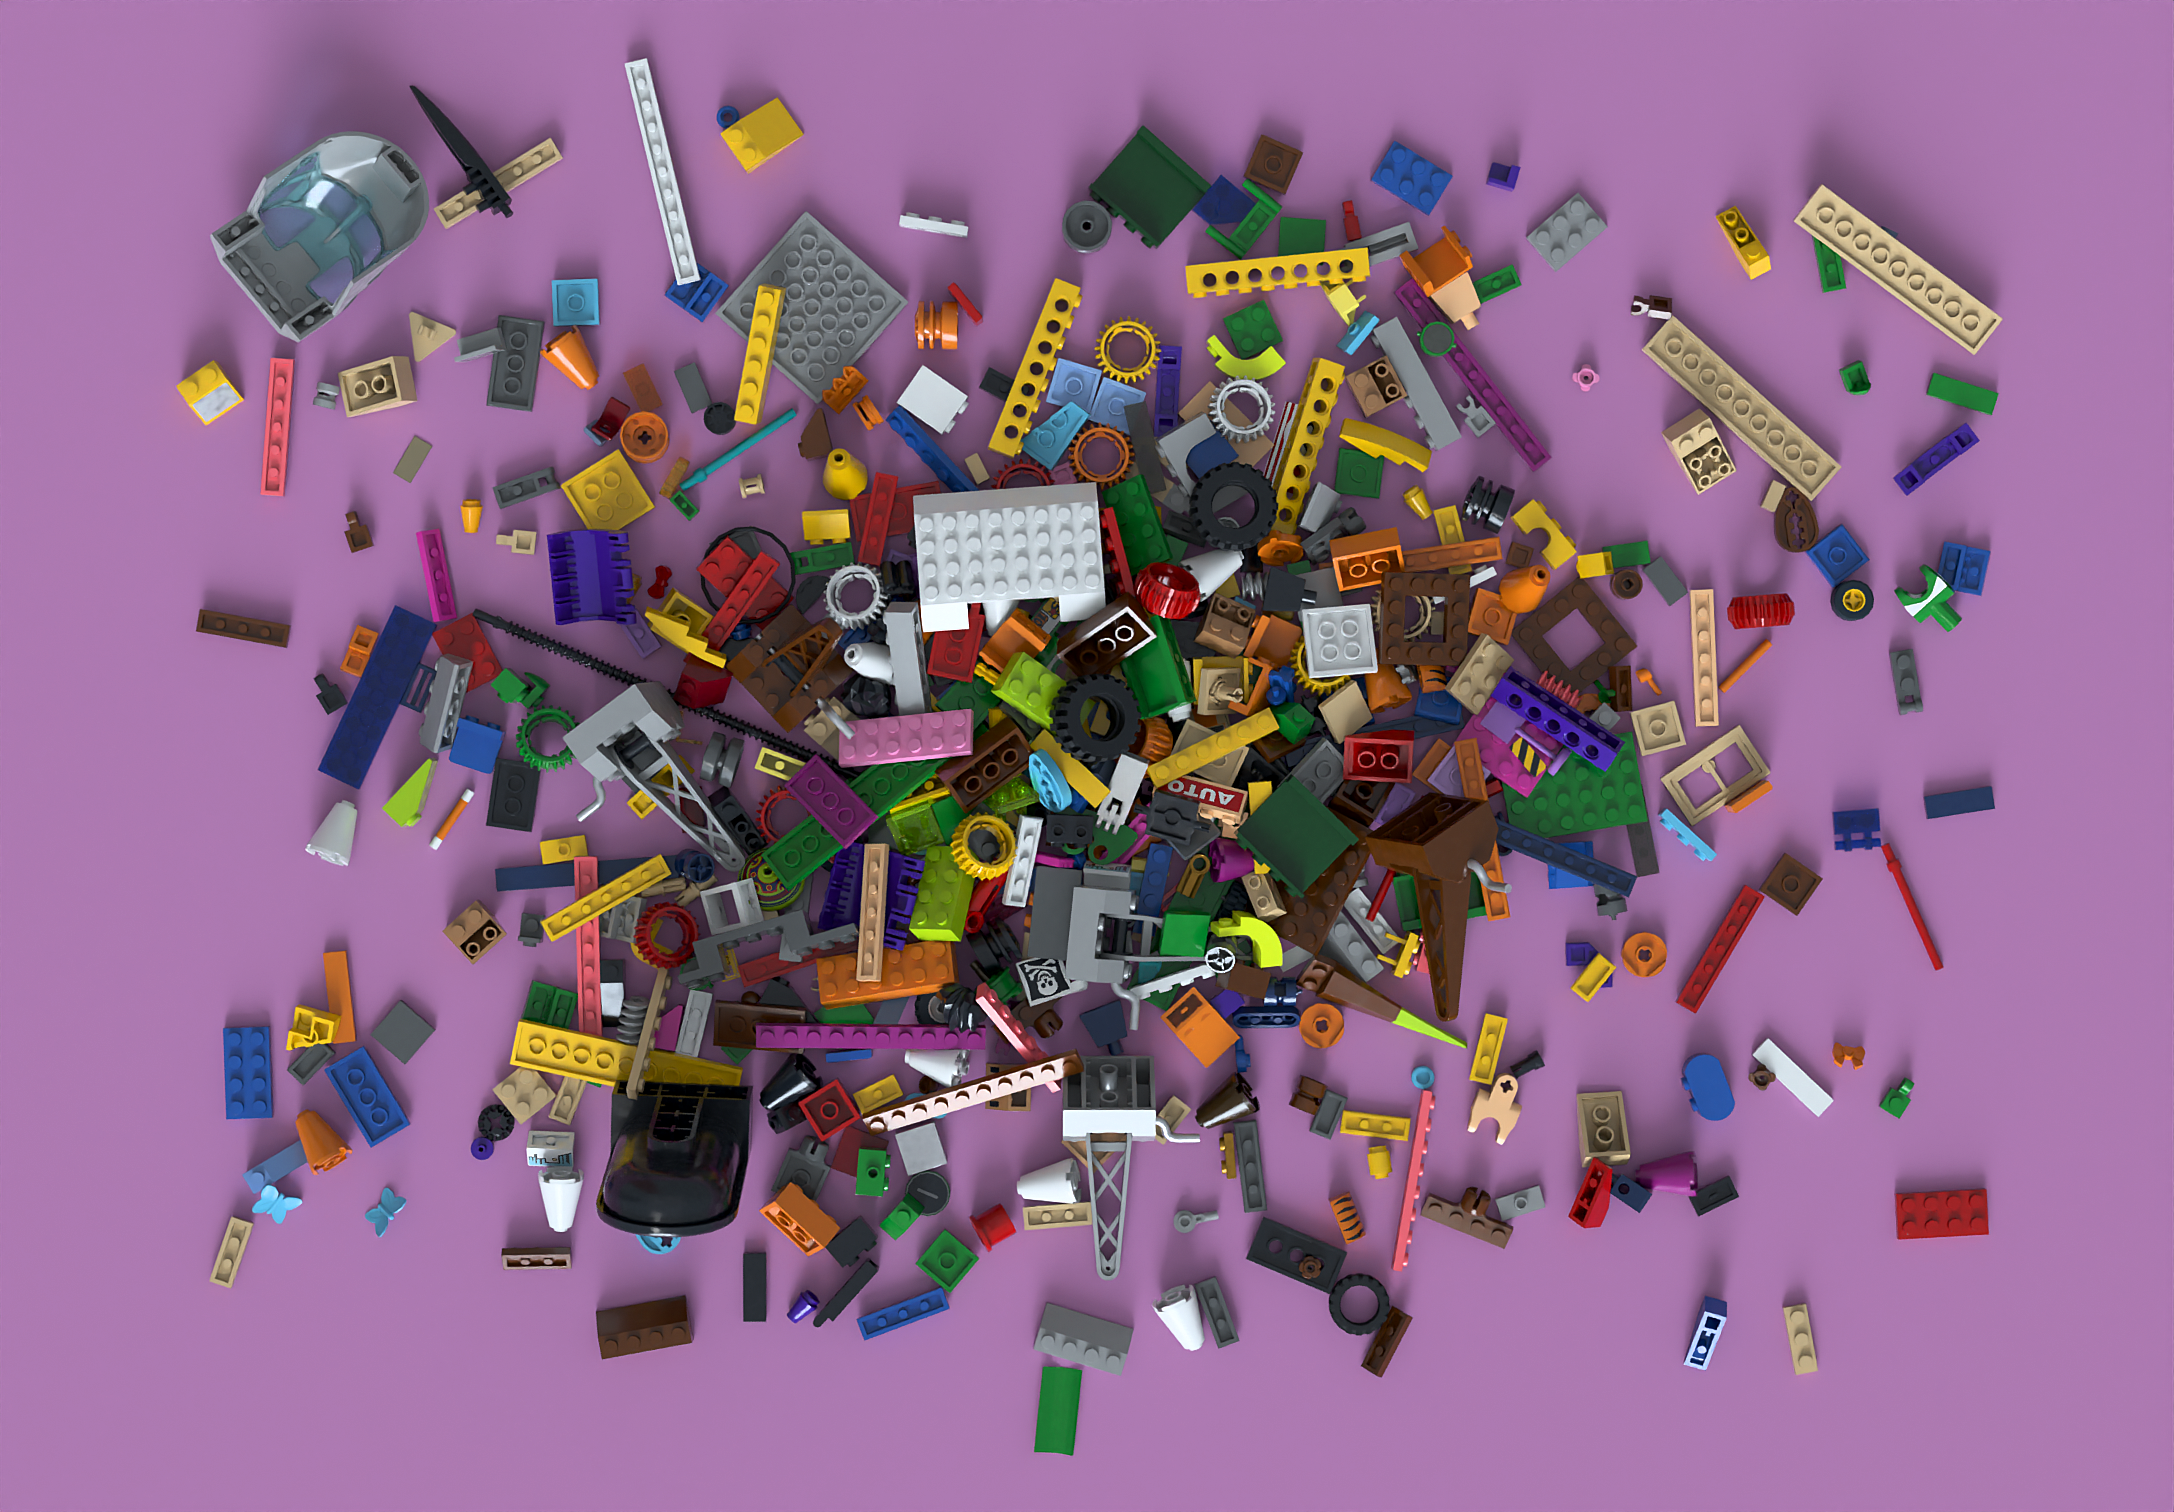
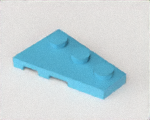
(1054, 436)

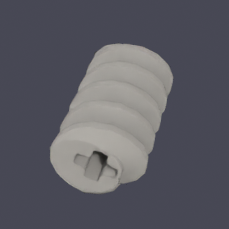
(1254, 585)
(634, 1019)

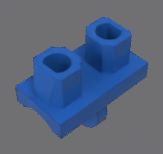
(1281, 686)

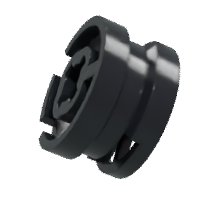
(719, 418)

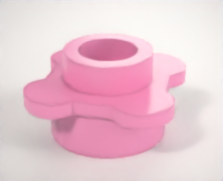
(1579, 377)

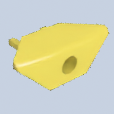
(1342, 300)

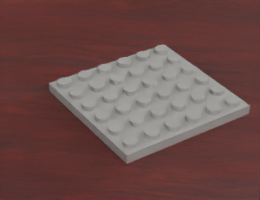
(829, 306)

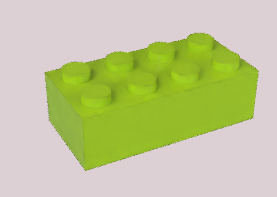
(1031, 690)
(942, 897)

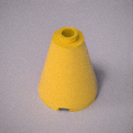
(844, 475)

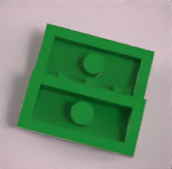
(549, 1005)

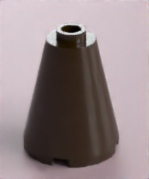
(1227, 1103)

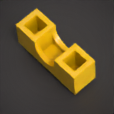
(1558, 547)

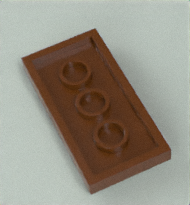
(737, 1022)

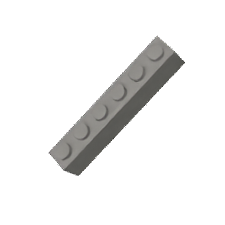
(1421, 392)
(907, 658)

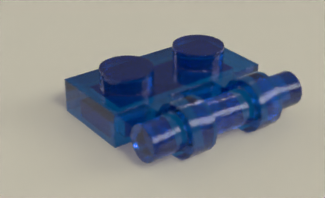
(1856, 821)

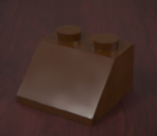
(816, 438)

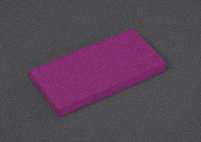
(831, 801)

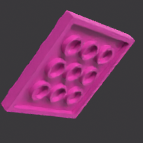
(1498, 757)

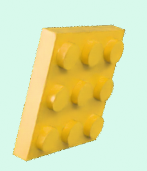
(608, 494)

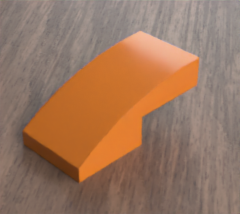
(359, 651)

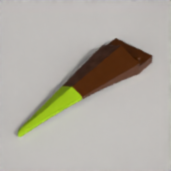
(1340, 986)

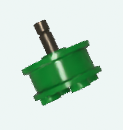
(1000, 982)

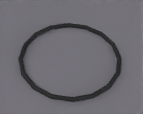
(792, 564)

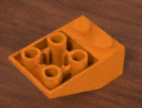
(1200, 1027)

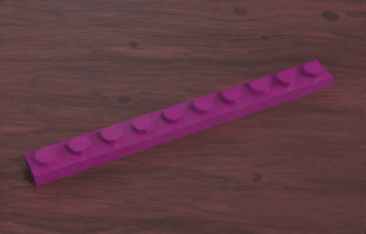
(1477, 380)
(868, 1036)

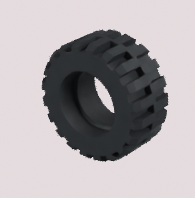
(1244, 477)
(1122, 717)

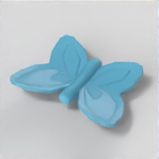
(275, 1203)
(389, 1206)

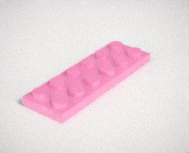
(907, 738)

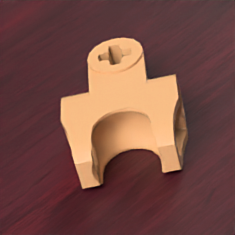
(1498, 1105)

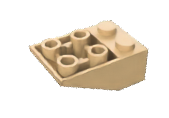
(1699, 451)

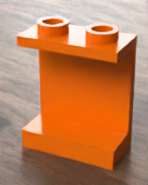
(1438, 263)
(1014, 636)
(1258, 699)

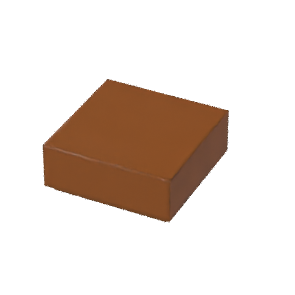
(1519, 555)

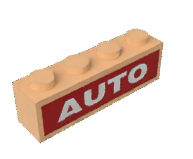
(1216, 799)

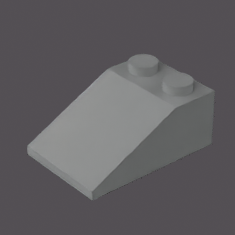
(1319, 508)

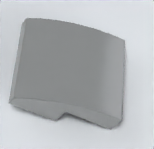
(1327, 589)
(621, 919)

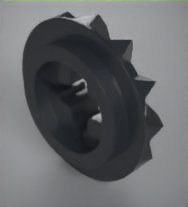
(506, 1121)

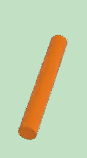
(1745, 665)

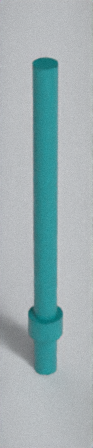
(701, 474)

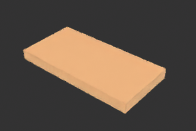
(1248, 452)

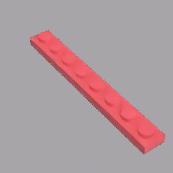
(588, 951)
(1411, 1189)

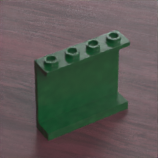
(1149, 188)
(1294, 836)

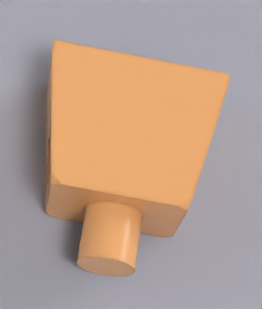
(1458, 301)

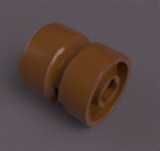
(1626, 584)
(1307, 1095)

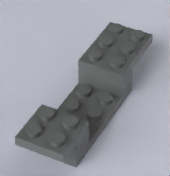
(799, 936)

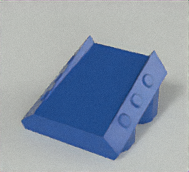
(1561, 879)

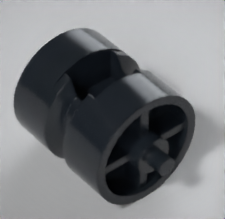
(1311, 705)

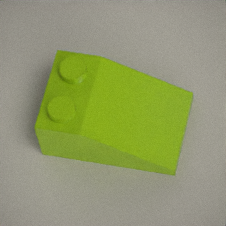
(412, 796)

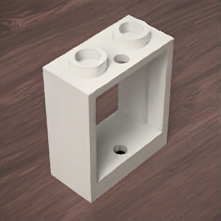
(742, 892)

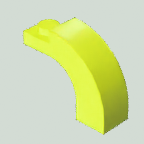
(1258, 368)
(1265, 942)

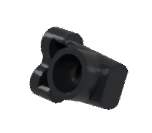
(878, 631)

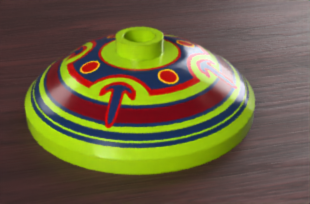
(769, 888)

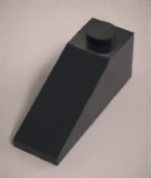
(612, 990)
(780, 993)

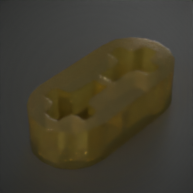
(674, 477)

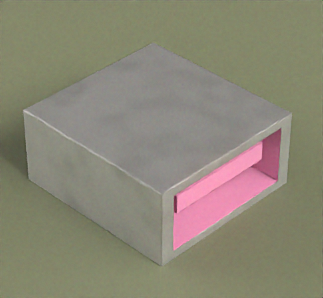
(921, 1148)

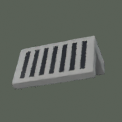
(480, 345)

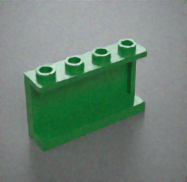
(1158, 673)
(1408, 905)

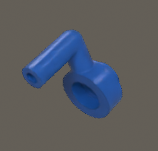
(1242, 1059)

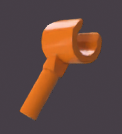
(1645, 675)

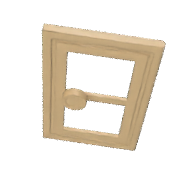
(1703, 759)

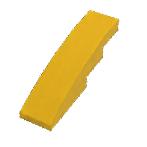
(1383, 442)
(678, 631)
(1073, 770)

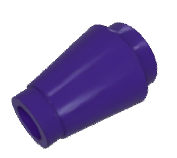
(803, 1306)

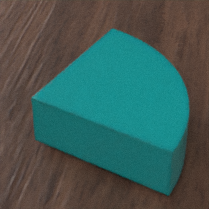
(1148, 970)

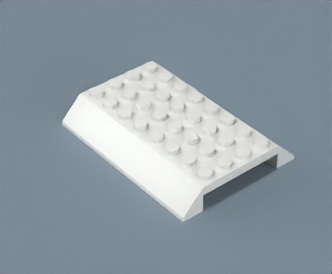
(1008, 549)

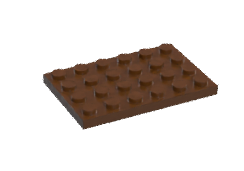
(1313, 916)

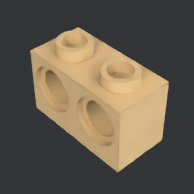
(1264, 896)

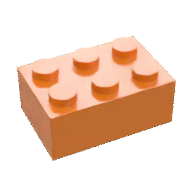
(1365, 556)

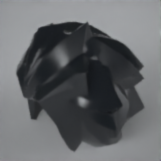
(867, 697)
(961, 1007)

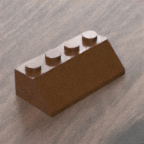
(1106, 637)
(995, 761)
(644, 1327)

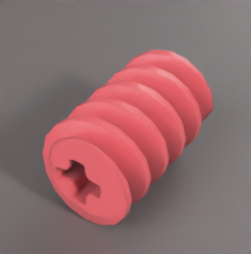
(1557, 690)

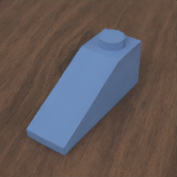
(276, 1167)

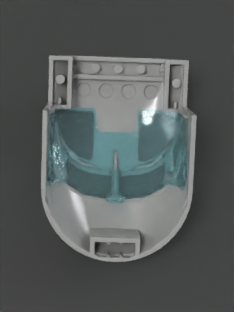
(324, 229)

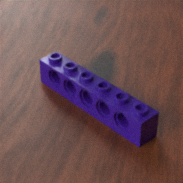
(1557, 719)

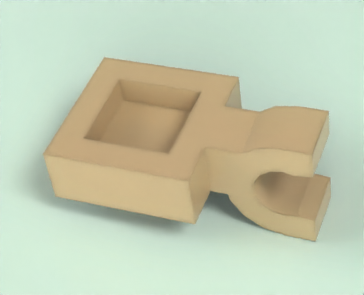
(521, 541)

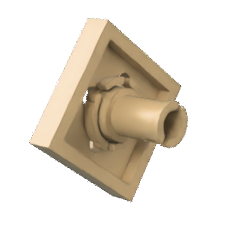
(1223, 689)

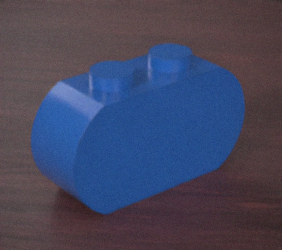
(1707, 1087)

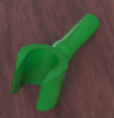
(1604, 693)

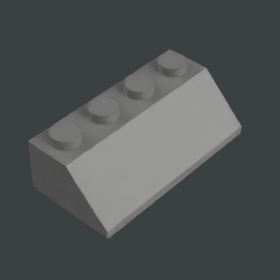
(445, 702)
(1349, 950)
(1083, 1339)

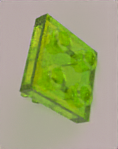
(1011, 796)
(914, 828)

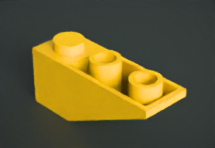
(1744, 242)

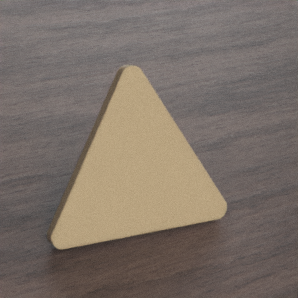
(427, 335)

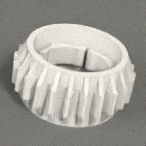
(1252, 388)
(836, 585)

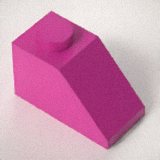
(670, 1028)

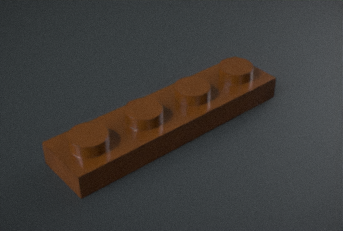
(243, 628)

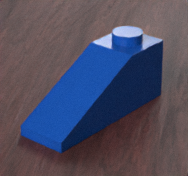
(1706, 1332)

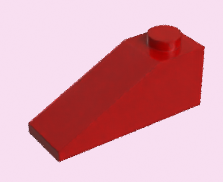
(1593, 1197)

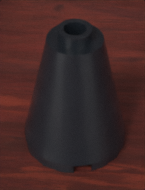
(790, 1082)

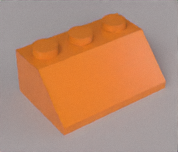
(800, 1219)

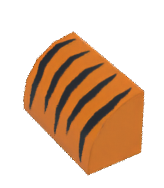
(1431, 678)
(1347, 1217)

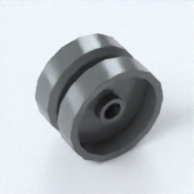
(1073, 224)
(719, 758)

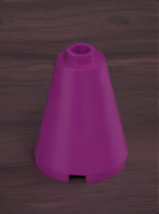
(1229, 860)
(1671, 1174)

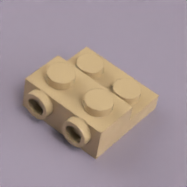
(824, 730)

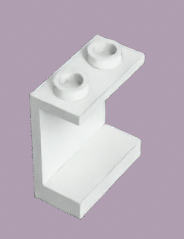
(933, 400)

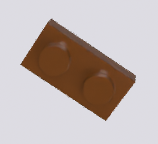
(1621, 683)

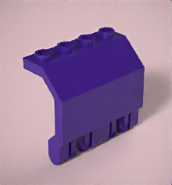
(591, 576)
(844, 892)

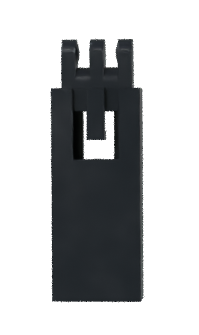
(847, 1292)

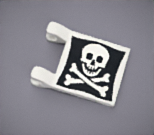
(1046, 980)

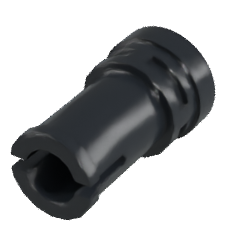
(1528, 1064)

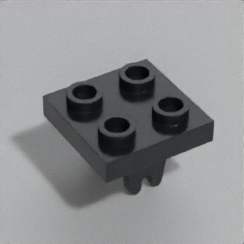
(1257, 769)

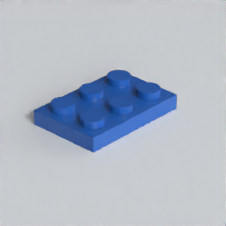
(1411, 178)

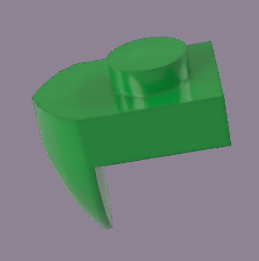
(1855, 378)
(535, 696)

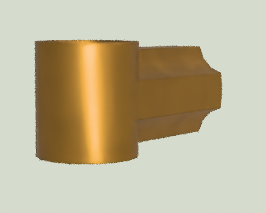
(1192, 877)

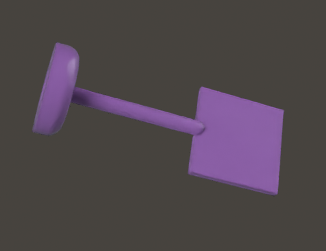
(1505, 723)

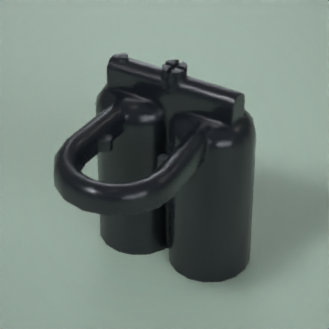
(897, 579)

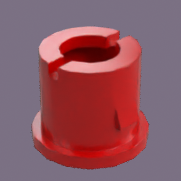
(992, 1226)

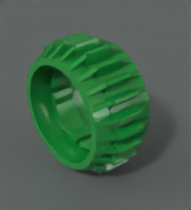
(528, 725)

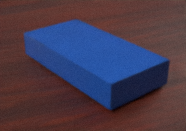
(848, 1055)

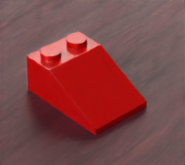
(1379, 756)

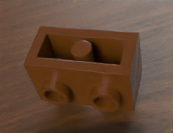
(1245, 979)

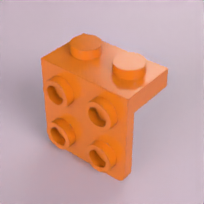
(1272, 638)

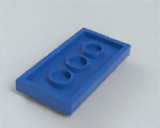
(248, 1072)
(367, 1096)

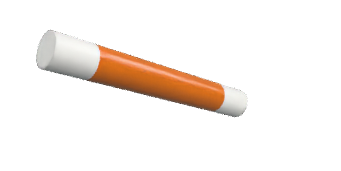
(451, 819)

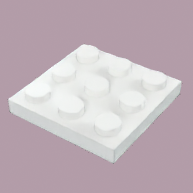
(1339, 641)

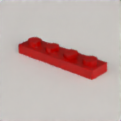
(878, 519)

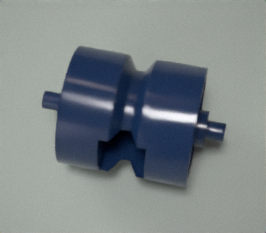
(694, 865)
(1281, 991)

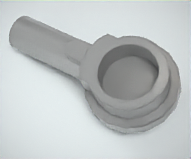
(1185, 1220)

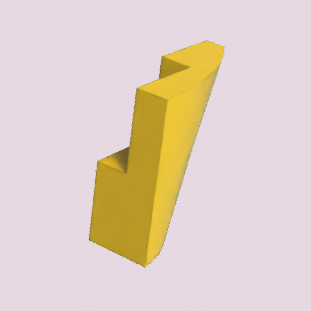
(312, 1027)

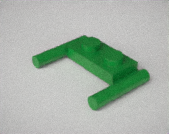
(1251, 226)

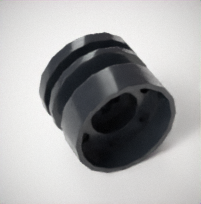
(1487, 504)
(994, 945)

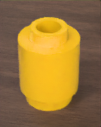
(1379, 1162)

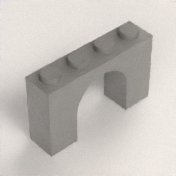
(1175, 447)

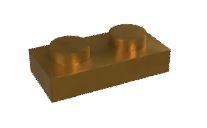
(1227, 1145)

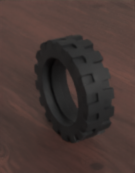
(1365, 1327)

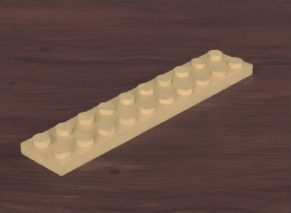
(1897, 269)
(1741, 408)

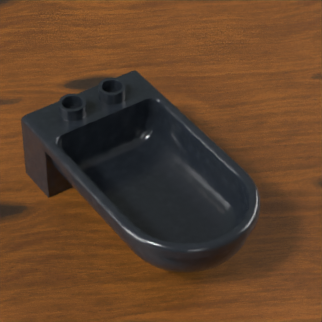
(676, 1158)

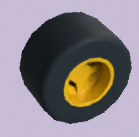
(1859, 597)

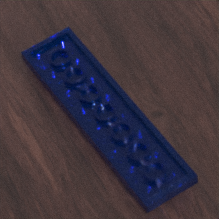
(377, 697)

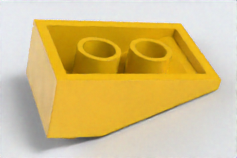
(761, 135)

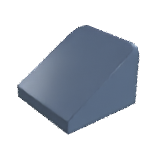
(599, 440)

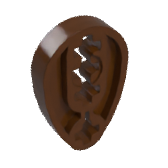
(1808, 523)

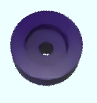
(486, 1144)

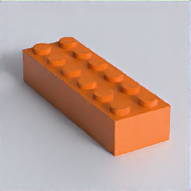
(905, 973)

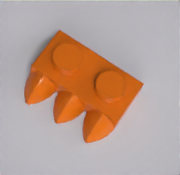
(844, 389)

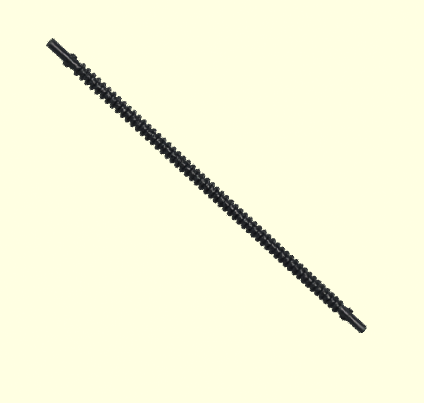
(500, 623)

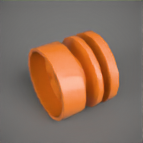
(937, 325)
(635, 427)

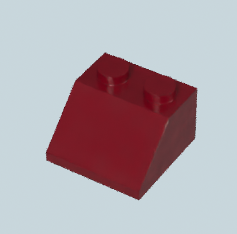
(702, 684)

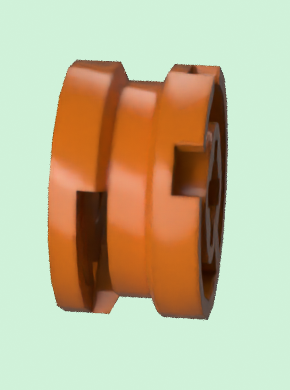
(870, 412)

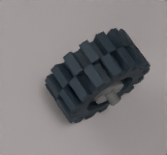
(1233, 901)

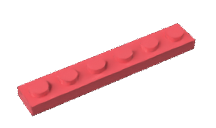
(277, 427)
(1012, 1028)

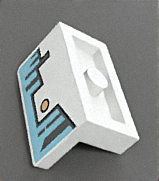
(1107, 875)
(550, 1148)

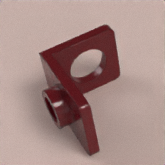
(611, 418)

